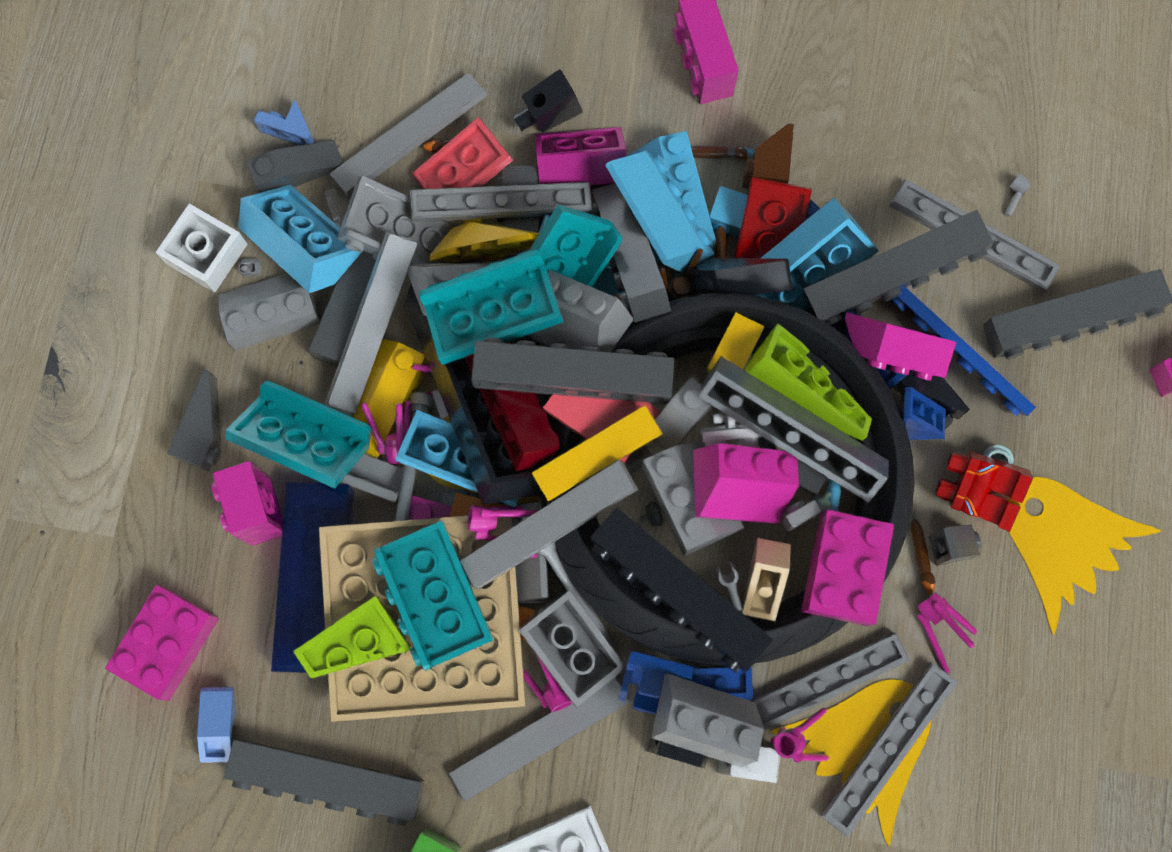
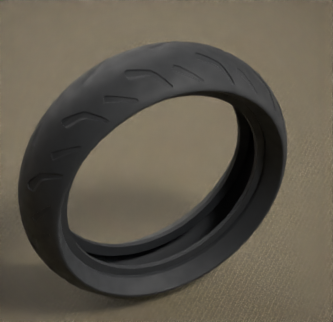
(698, 326)

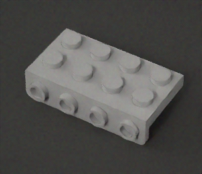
(380, 210)

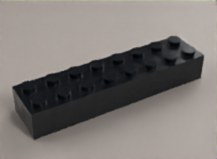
(472, 422)

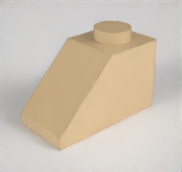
(766, 579)

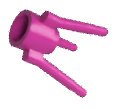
(393, 441)
(483, 519)
(935, 610)
(554, 695)
(792, 742)

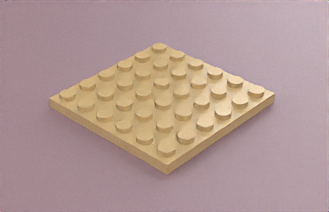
(395, 685)

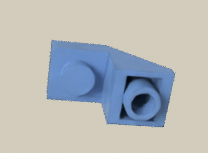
(215, 723)

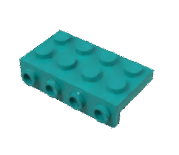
(577, 244)
(492, 302)
(301, 434)
(432, 595)

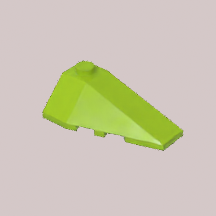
(786, 368)

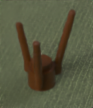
(681, 286)

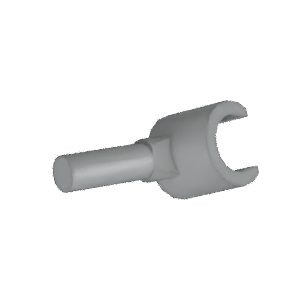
(1020, 186)
(730, 583)

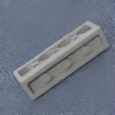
(376, 477)

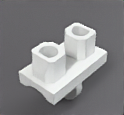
(729, 431)

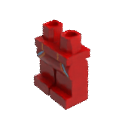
(985, 488)

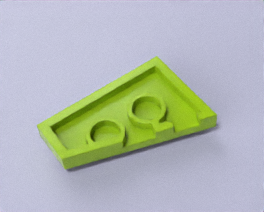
(354, 640)

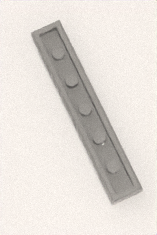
(409, 133)
(497, 201)
(1003, 253)
(370, 322)
(549, 524)
(830, 680)
(535, 741)
(889, 749)

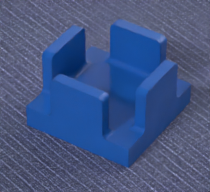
(648, 675)

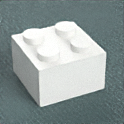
(202, 247)

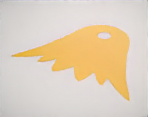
(1068, 542)
(849, 731)

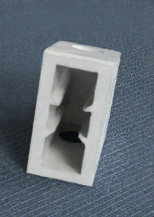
(764, 770)

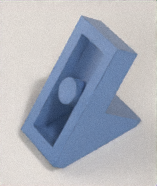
(291, 129)

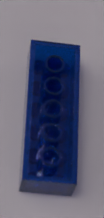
(300, 584)

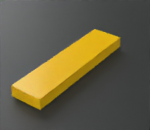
(597, 453)

